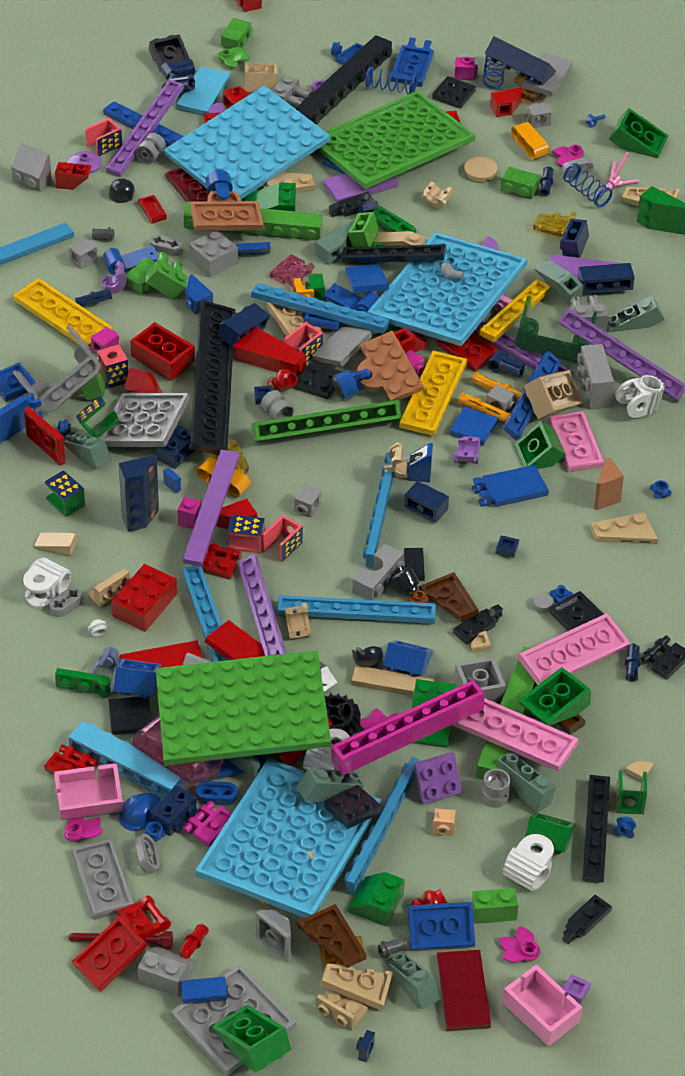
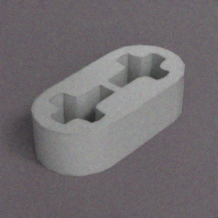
(585, 163)
(166, 244)
(66, 602)

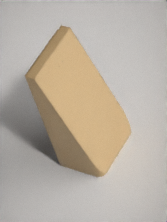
(57, 542)

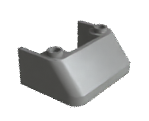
(55, 396)

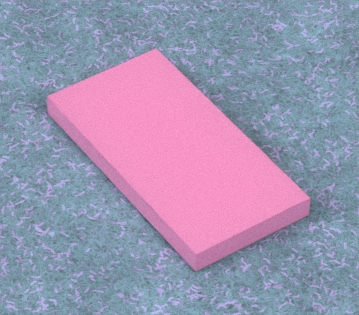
(577, 441)

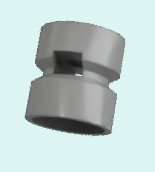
(150, 148)
(276, 405)
(496, 788)

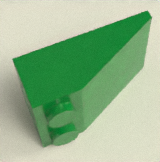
(638, 135)
(276, 197)
(661, 211)
(423, 692)
(557, 698)
(253, 1037)

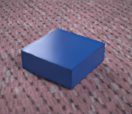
(172, 480)

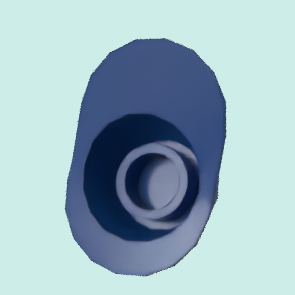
(137, 811)

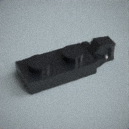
(349, 206)
(482, 622)
(586, 918)

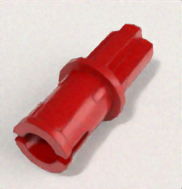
(193, 941)

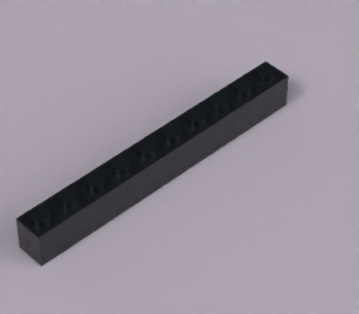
(345, 79)

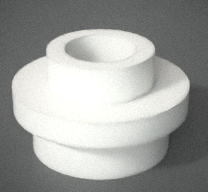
(98, 628)

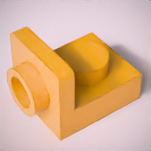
(301, 289)

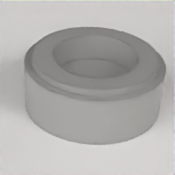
(542, 602)

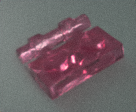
(289, 268)

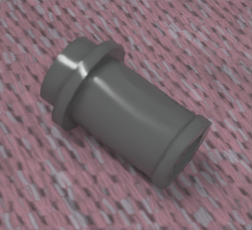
(103, 233)
(387, 948)

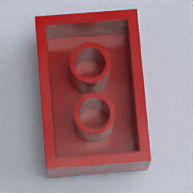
(162, 351)
(144, 597)

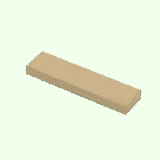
(385, 680)

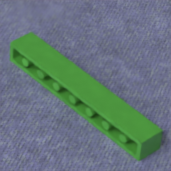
(277, 224)
(325, 420)
(518, 687)

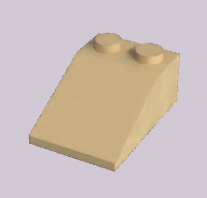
(259, 75)
(553, 394)

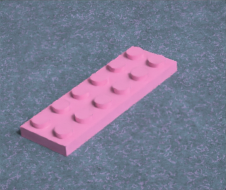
(574, 649)
(520, 735)

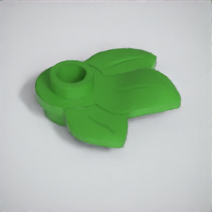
(233, 56)

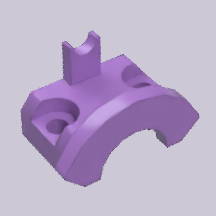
(116, 282)
(467, 450)

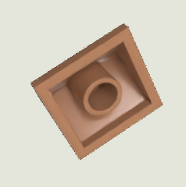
(609, 486)

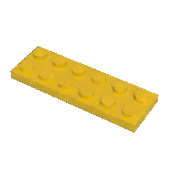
(59, 310)
(429, 405)

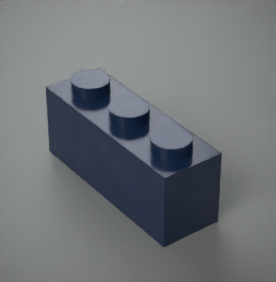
(606, 278)
(242, 323)

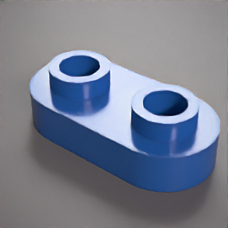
(216, 792)

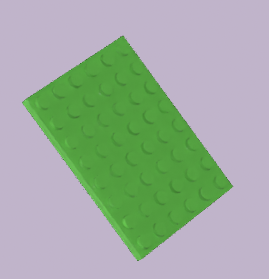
(393, 139)
(242, 708)

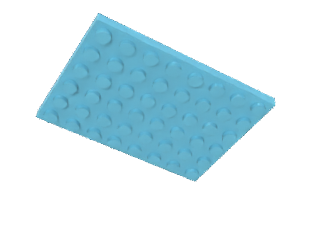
(249, 141)
(444, 307)
(268, 842)

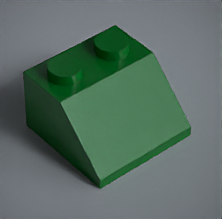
(540, 447)
(555, 829)
(378, 897)

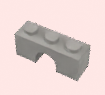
(371, 583)

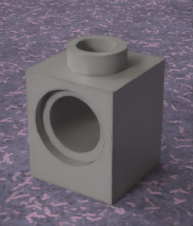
(538, 115)
(83, 253)
(501, 398)
(307, 500)

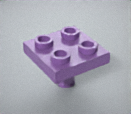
(437, 777)

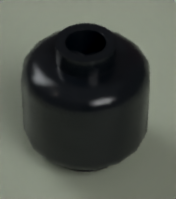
(404, 580)

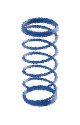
(492, 72)
(369, 80)
(579, 172)

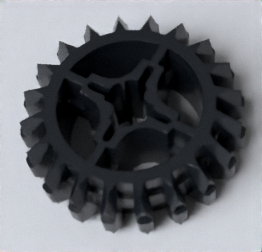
(338, 708)

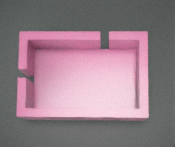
(84, 795)
(541, 1005)

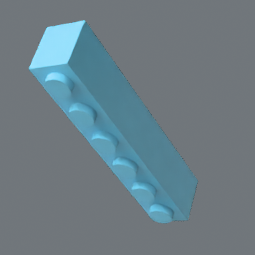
(130, 761)

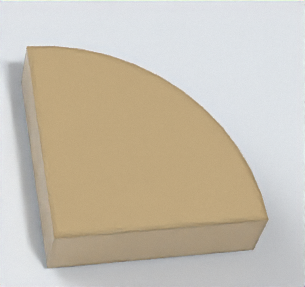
(481, 643)
(636, 769)

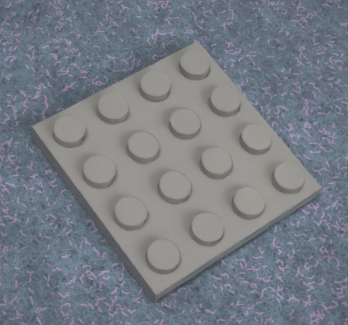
(145, 419)
(199, 1017)

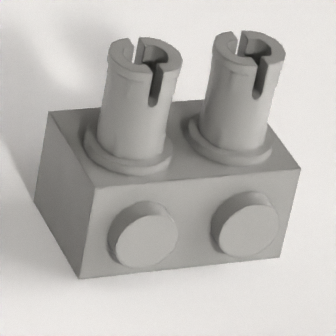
(289, 90)
(587, 311)

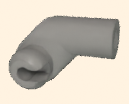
(449, 272)

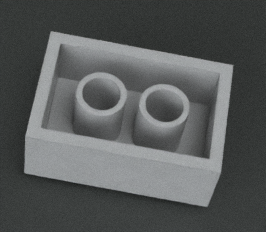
(595, 376)

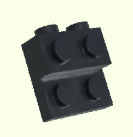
(168, 49)

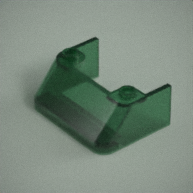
(529, 340)

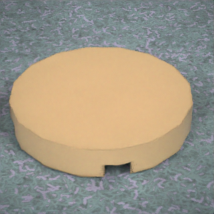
(480, 169)

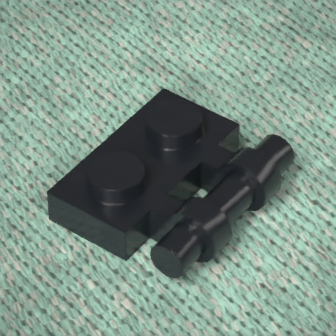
(668, 662)

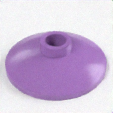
(86, 158)

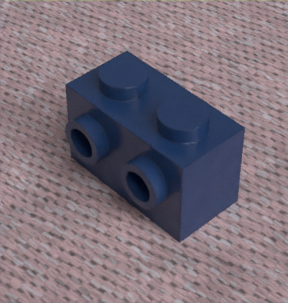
(574, 238)
(176, 449)
(426, 501)
(174, 809)

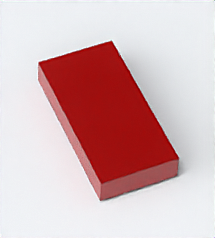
(152, 209)

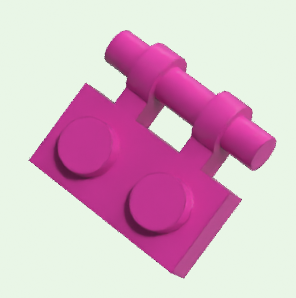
(211, 827)

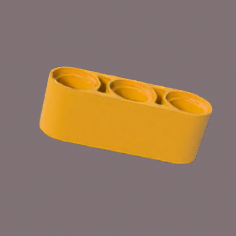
(530, 140)
(239, 481)

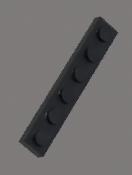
(394, 253)
(596, 828)

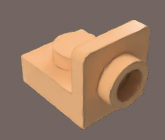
(444, 821)

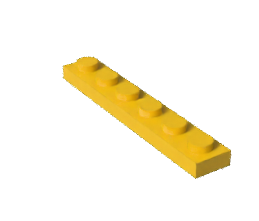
(513, 311)

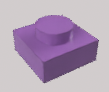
(576, 988)

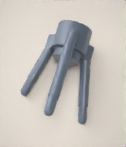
(108, 659)

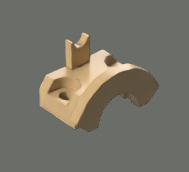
(435, 196)
(399, 464)
(298, 621)

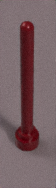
(163, 939)

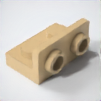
(108, 589)
(341, 1008)

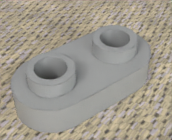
(147, 853)

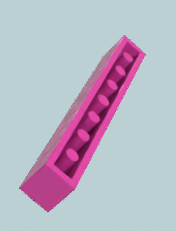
(407, 727)

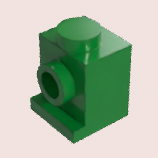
(316, 282)

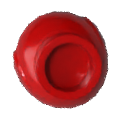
(283, 381)
(430, 897)

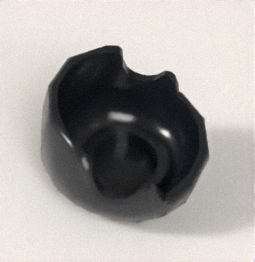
(121, 190)
(368, 656)

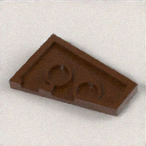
(451, 596)
(334, 935)

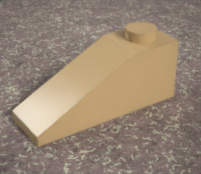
(400, 238)

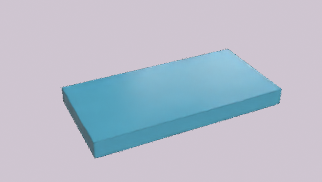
(207, 90)

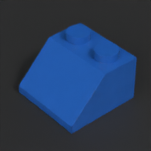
(407, 658)
(136, 678)

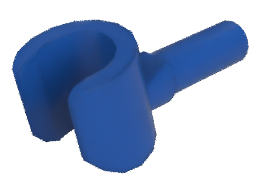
(593, 120)

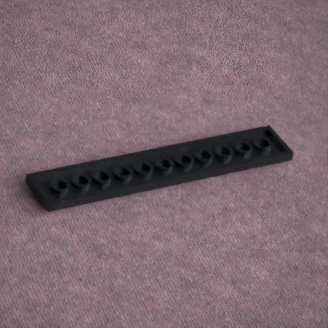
(211, 382)

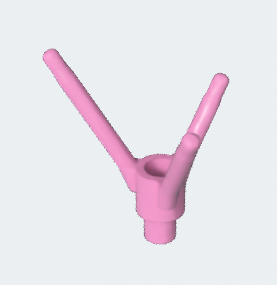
(614, 179)

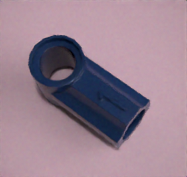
(180, 69)
(187, 81)
(502, 362)

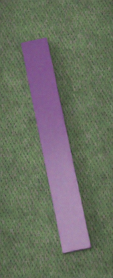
(144, 127)
(509, 345)
(621, 352)
(211, 508)
(261, 606)

